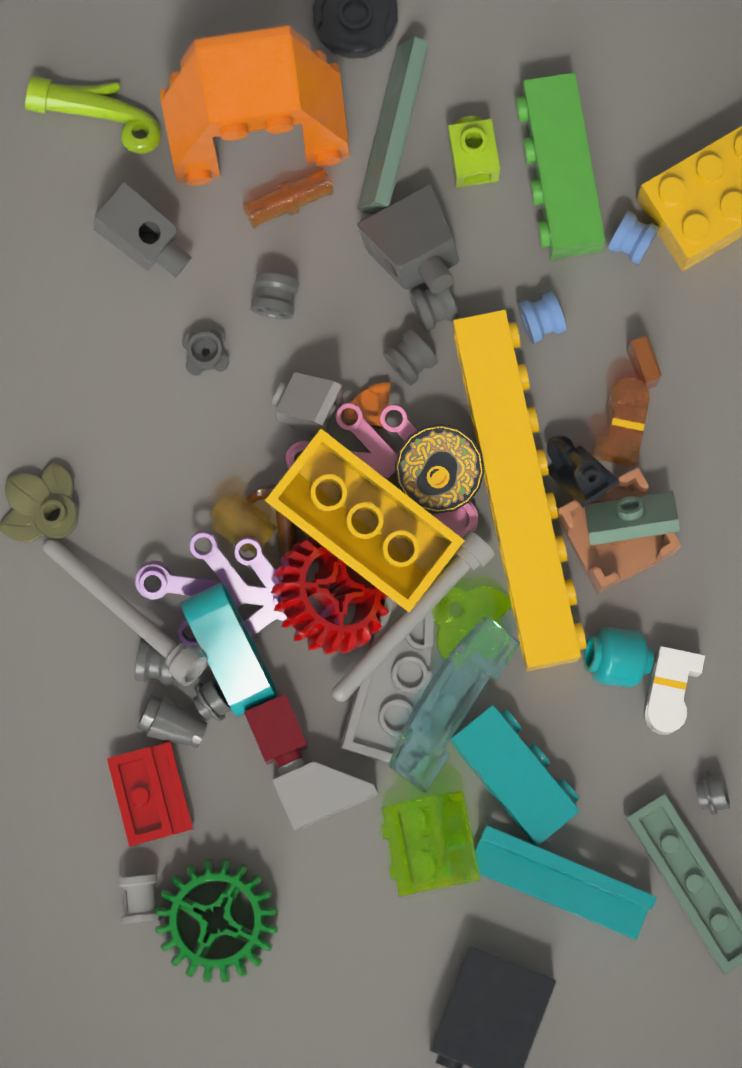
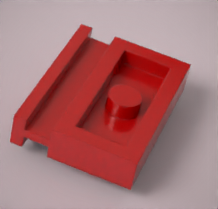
(150, 794)

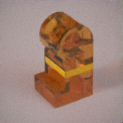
(629, 411)

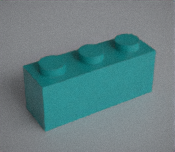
(516, 774)

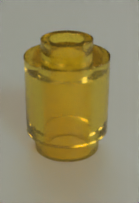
(241, 518)

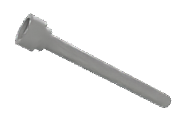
(470, 555)
(183, 662)

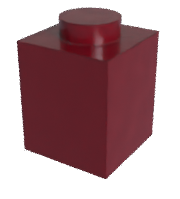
(276, 731)

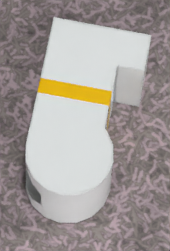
(665, 705)

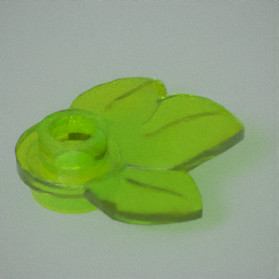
(474, 606)

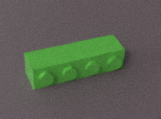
(561, 166)

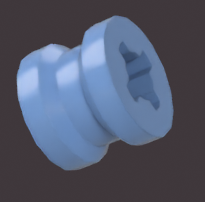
(633, 238)
(542, 317)

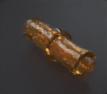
(288, 198)

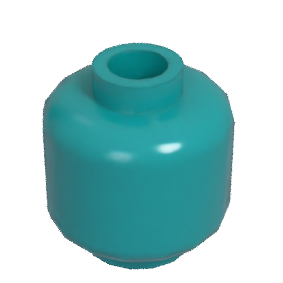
(618, 657)

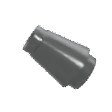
(171, 722)

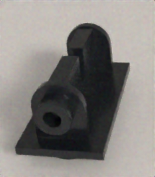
(578, 471)

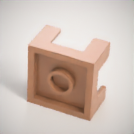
(619, 560)

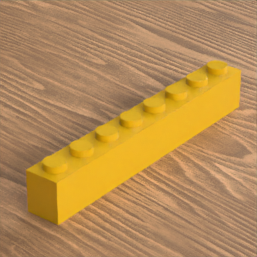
(516, 490)

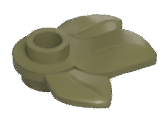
(35, 501)

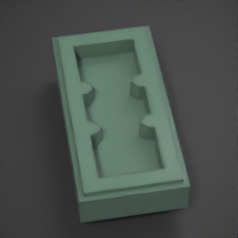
(632, 518)

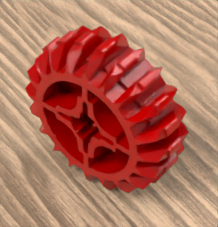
(315, 611)

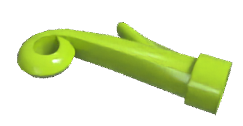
(92, 102)

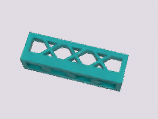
(562, 883)

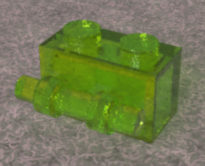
(430, 843)

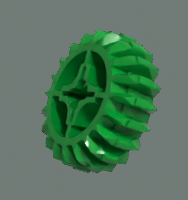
(181, 902)

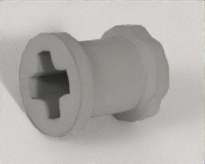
(138, 899)

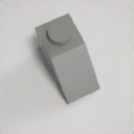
(308, 403)
(317, 792)

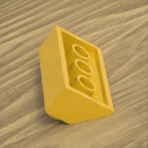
(364, 520)

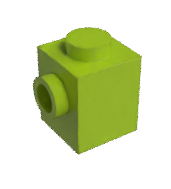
(473, 151)

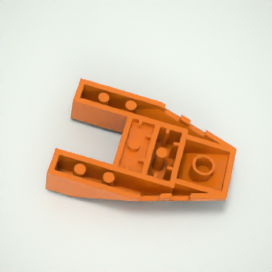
(247, 86)

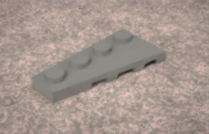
(391, 690)

